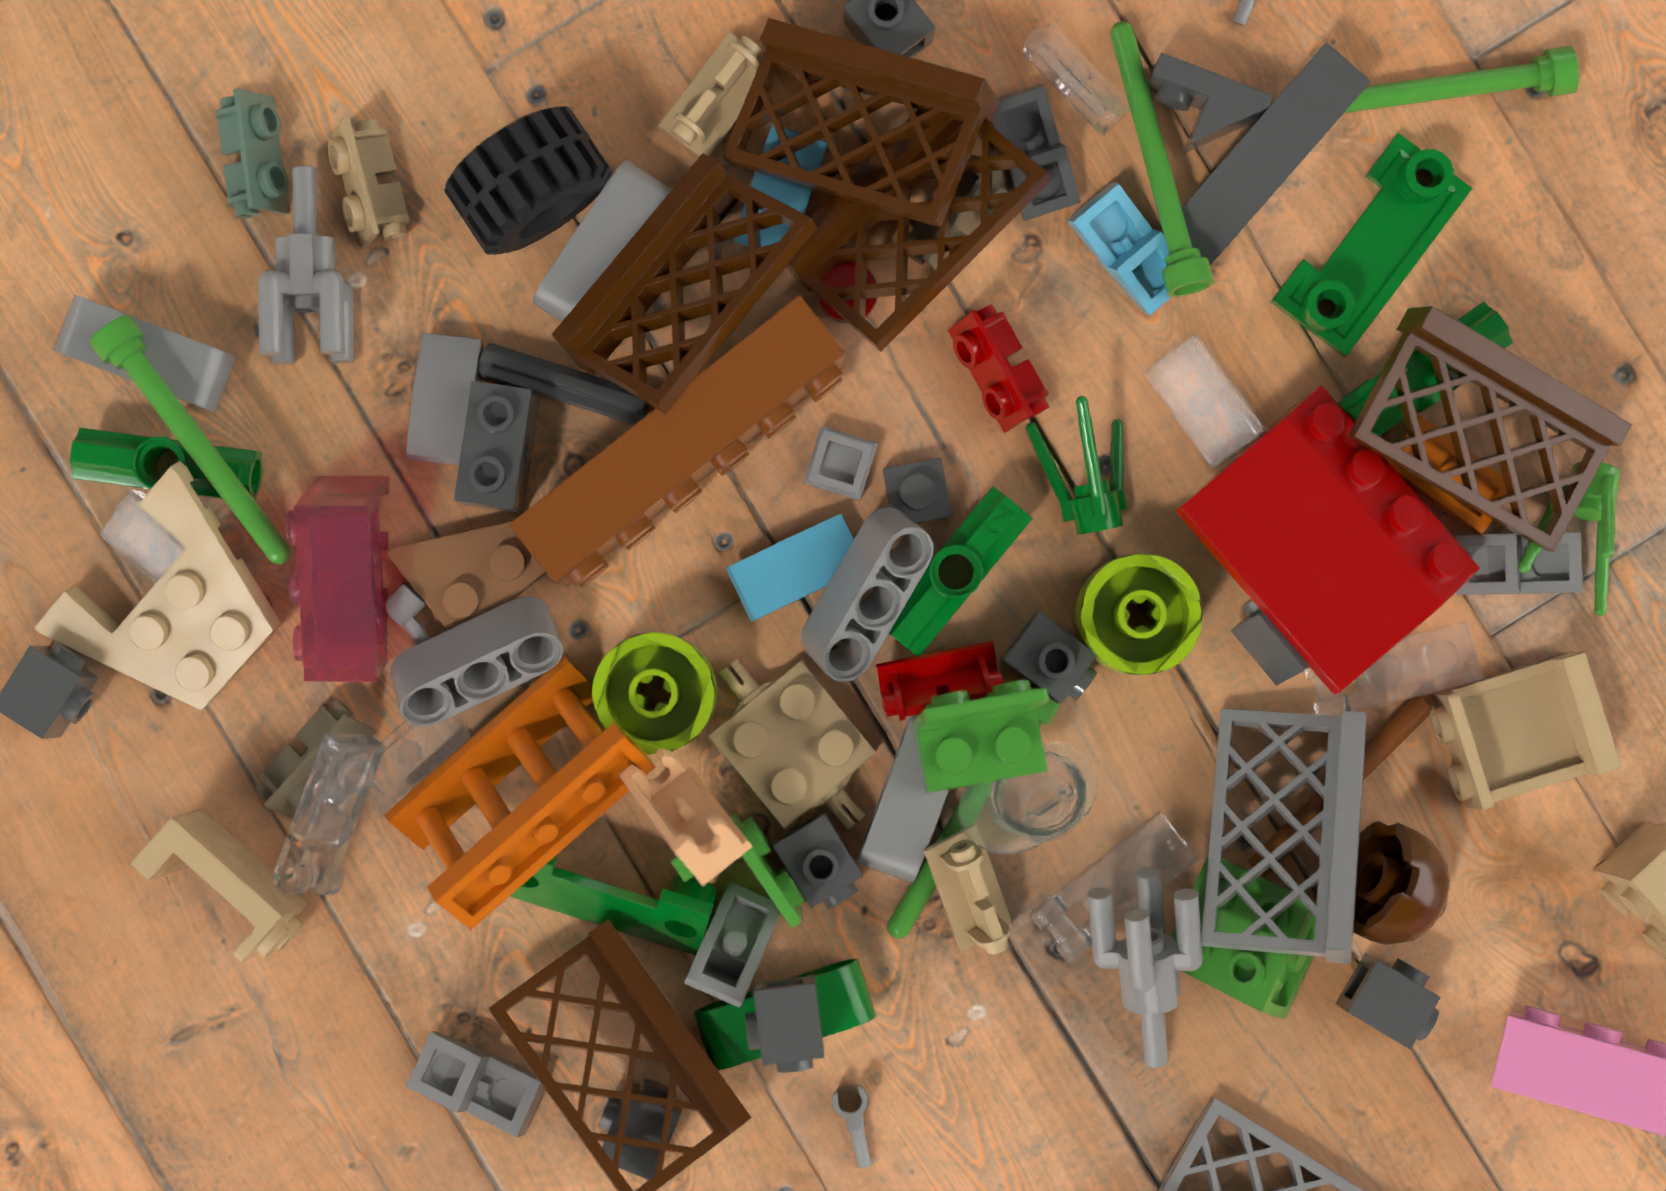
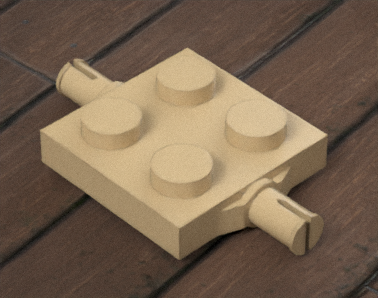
(792, 744)

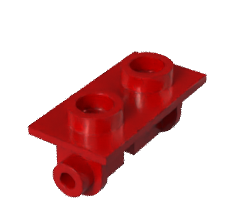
(982, 345)
(912, 681)

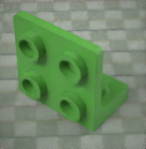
(981, 739)
(777, 884)
(1255, 977)

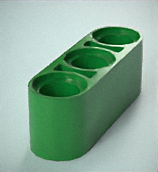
(842, 1006)

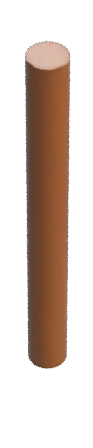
(1376, 751)

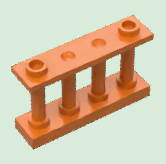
(545, 821)

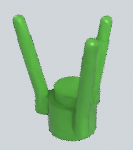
(1597, 506)

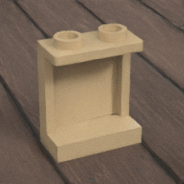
(1524, 730)
(232, 872)

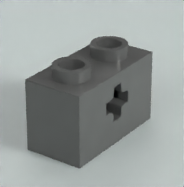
(497, 447)

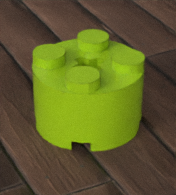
(1172, 614)
(640, 661)

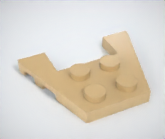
(195, 620)

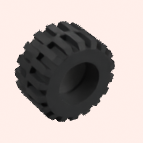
(527, 180)

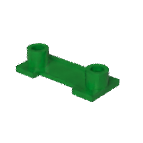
(1377, 248)
(673, 921)

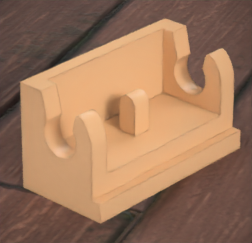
(688, 816)

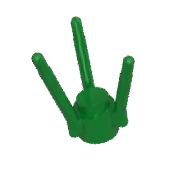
(1095, 504)

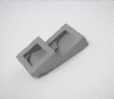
(441, 397)
(1499, 561)
(476, 1082)

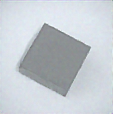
(840, 463)

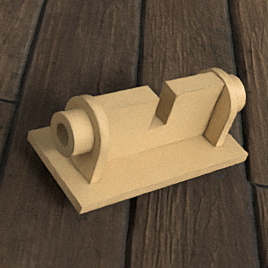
(714, 96)
(360, 159)
(970, 893)

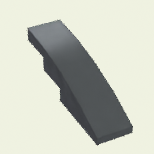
(1271, 150)

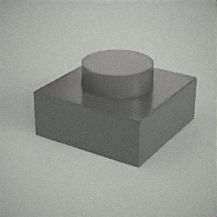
(918, 490)

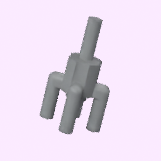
(305, 284)
(1147, 957)

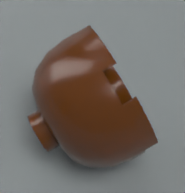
(1398, 884)

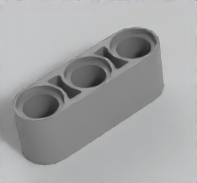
(604, 231)
(187, 366)
(866, 622)
(476, 661)
(903, 815)

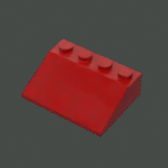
(1328, 540)

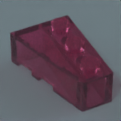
(339, 579)

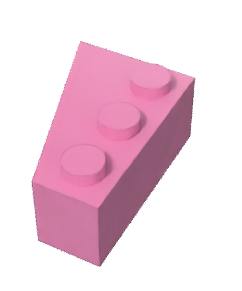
(1583, 1069)

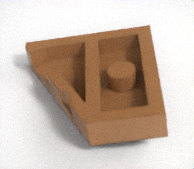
(468, 571)

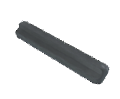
(561, 384)

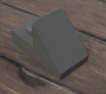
(1221, 101)

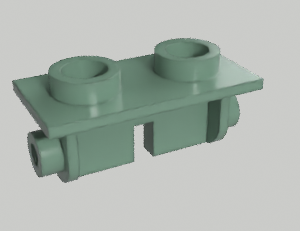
(252, 128)

